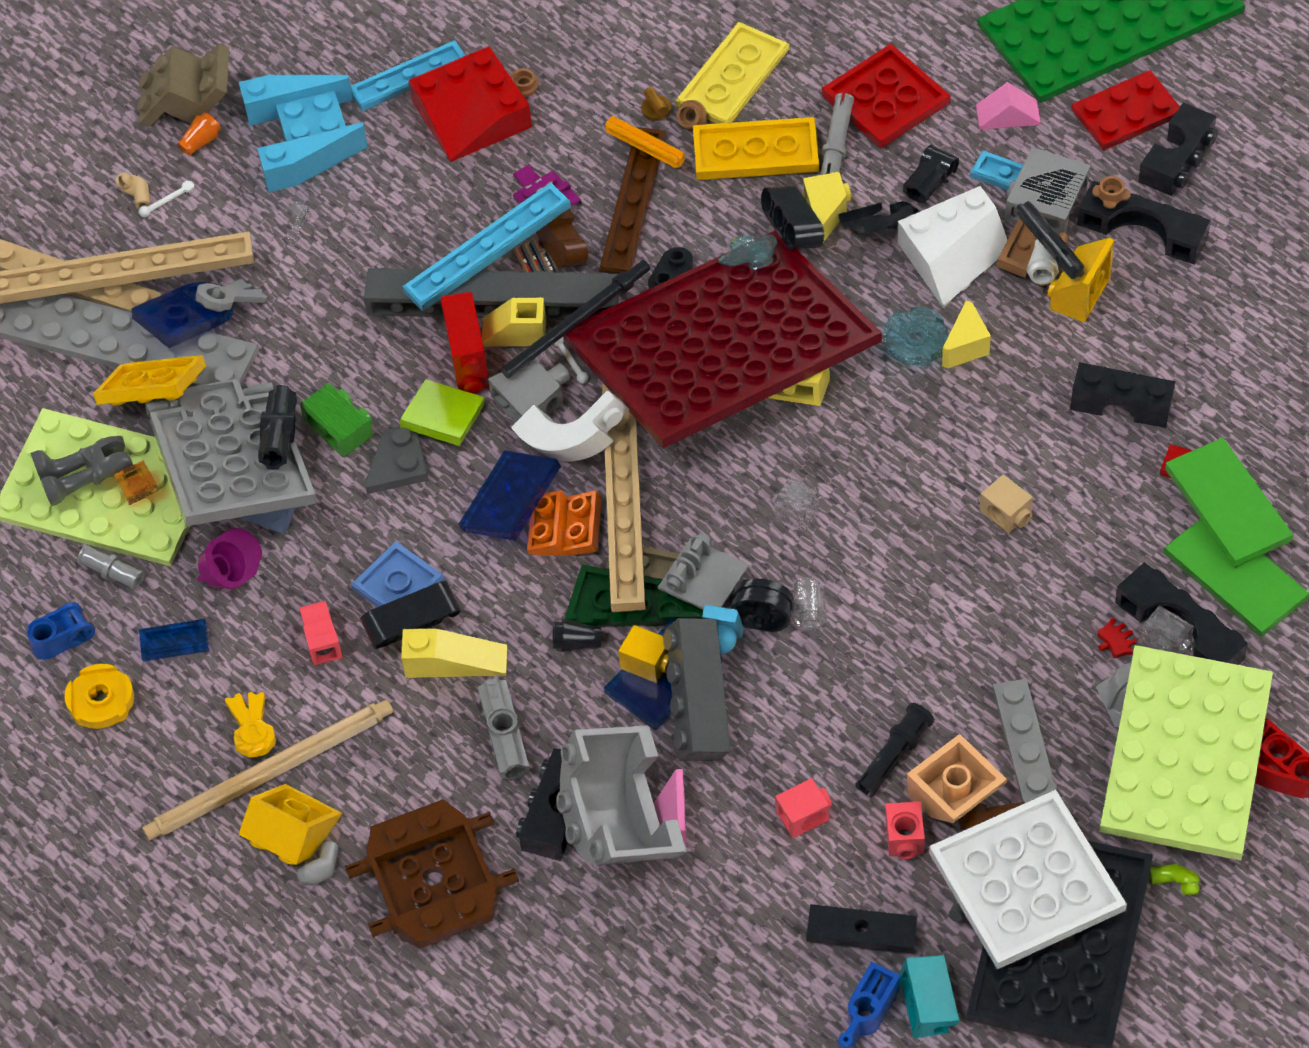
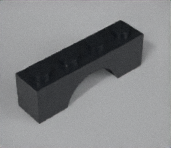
(1180, 231)
(1149, 588)

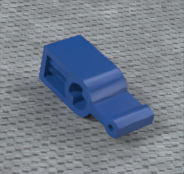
(873, 996)

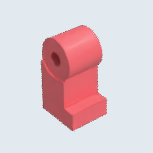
(320, 632)

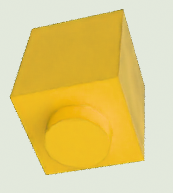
(644, 654)

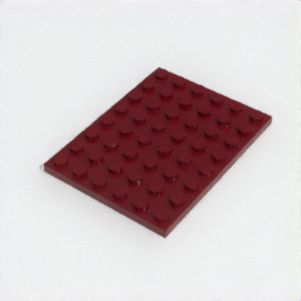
(720, 341)

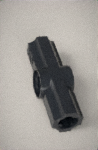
(277, 427)

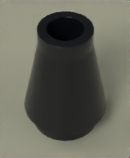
(574, 636)

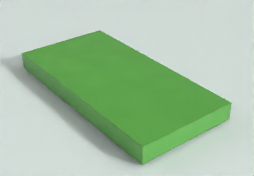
(1228, 502)
(1252, 591)

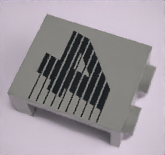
(1050, 185)

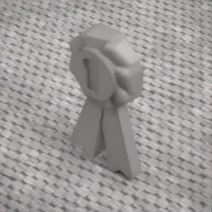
(222, 298)

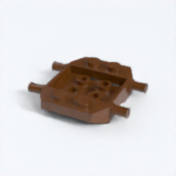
(436, 912)

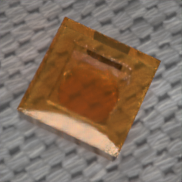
(136, 482)

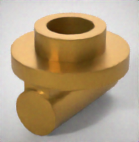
(655, 106)

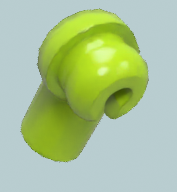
(1178, 874)

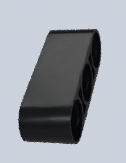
(792, 217)
(414, 611)

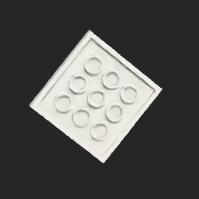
(1027, 879)

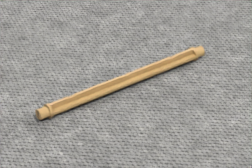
(267, 769)

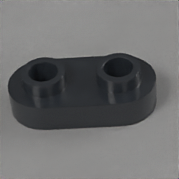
(669, 268)

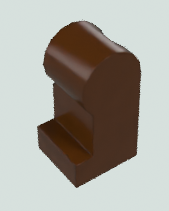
(563, 241)

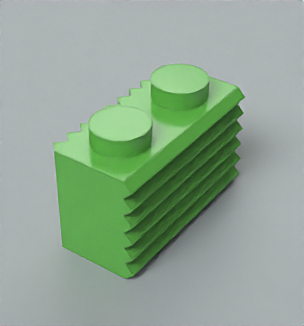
(337, 419)

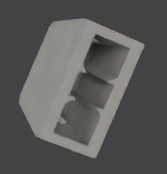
(529, 387)

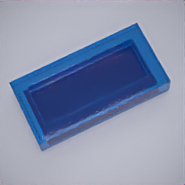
(174, 640)

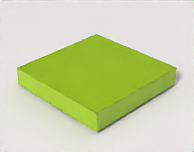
(442, 412)

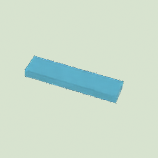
(395, 80)

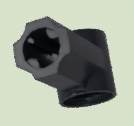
(933, 169)

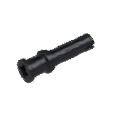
(902, 738)

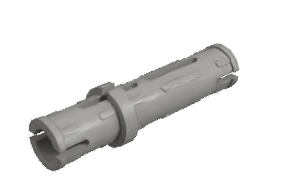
(834, 150)

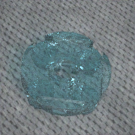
(911, 351)

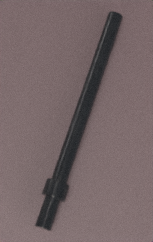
(620, 284)

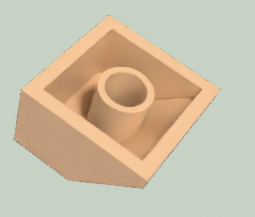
(953, 781)

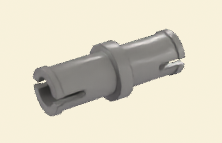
(110, 567)

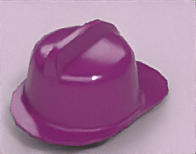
(229, 556)

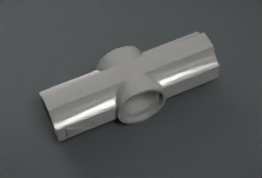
(506, 744)

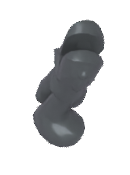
(101, 459)

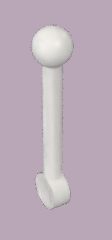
(187, 186)
(582, 377)

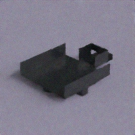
(865, 220)

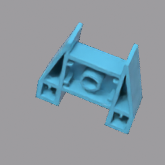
(309, 121)

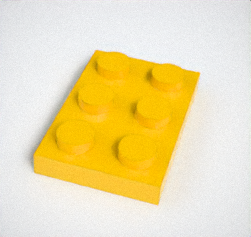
(149, 380)

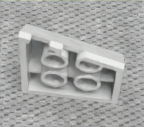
(953, 242)

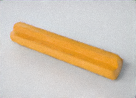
(645, 142)

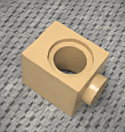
(1006, 504)

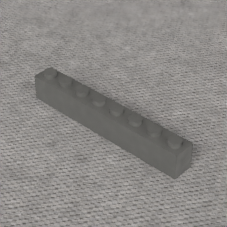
(490, 289)

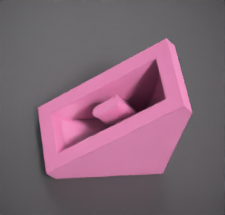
(1007, 108)

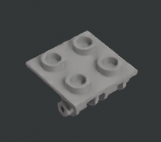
(703, 574)

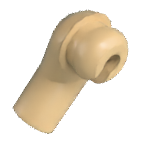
(135, 187)

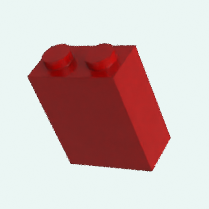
(465, 342)

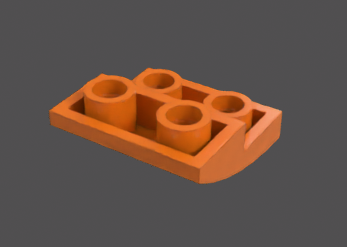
(565, 524)

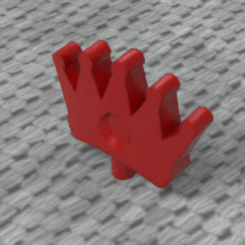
(1116, 640)

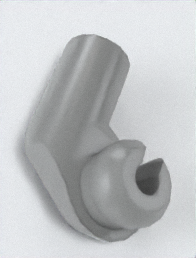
(321, 868)

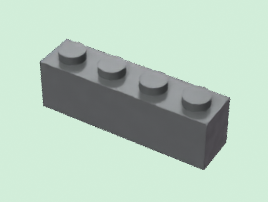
(697, 690)

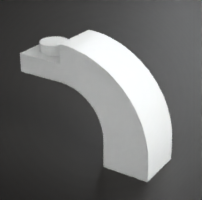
(574, 439)

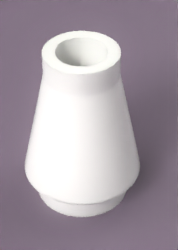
(1042, 266)

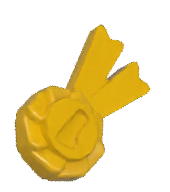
(253, 736)

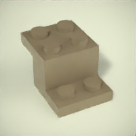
(183, 84)

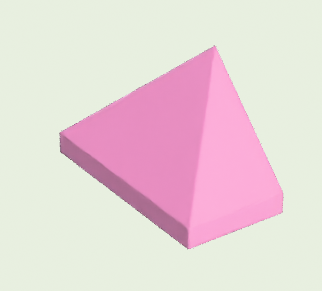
(671, 802)

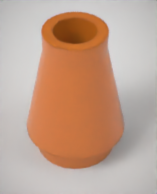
(200, 132)

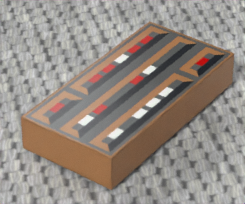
(534, 257)

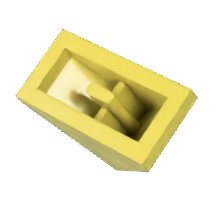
(967, 339)

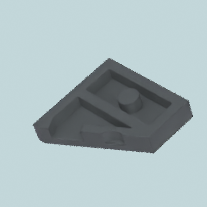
(396, 461)

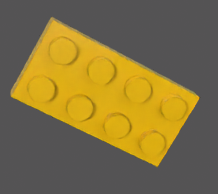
(755, 148)

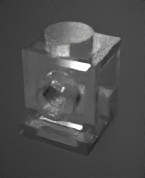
(1167, 632)

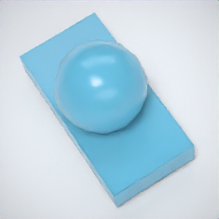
(728, 626)

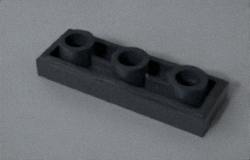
(840, 927)

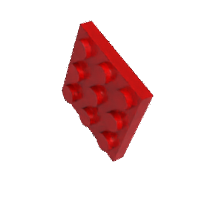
(888, 95)

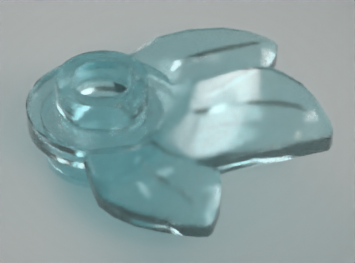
(750, 250)

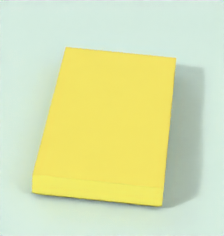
(734, 73)

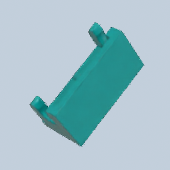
(928, 996)

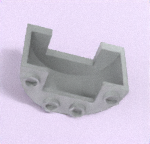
(609, 799)

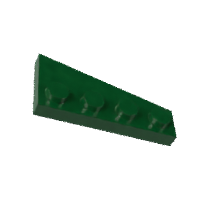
(592, 603)

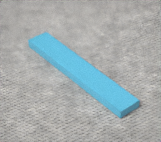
(486, 246)

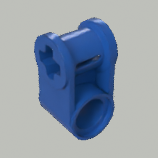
(59, 630)

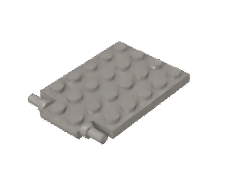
(212, 454)

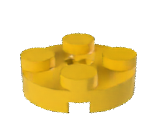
(99, 713)

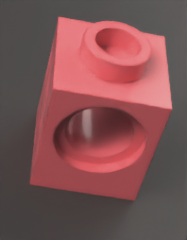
(803, 807)
(904, 817)

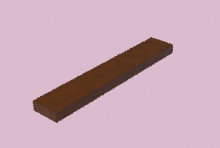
(631, 209)

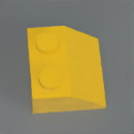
(1079, 295)
(288, 823)

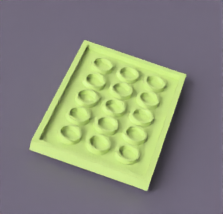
(99, 513)
(1187, 752)

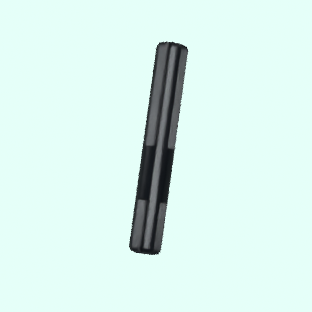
(1050, 240)

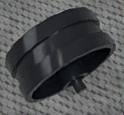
(763, 604)

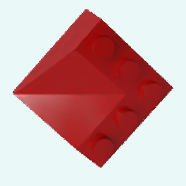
(470, 103)

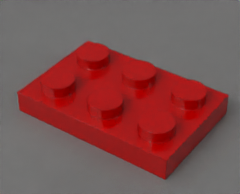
(1126, 110)

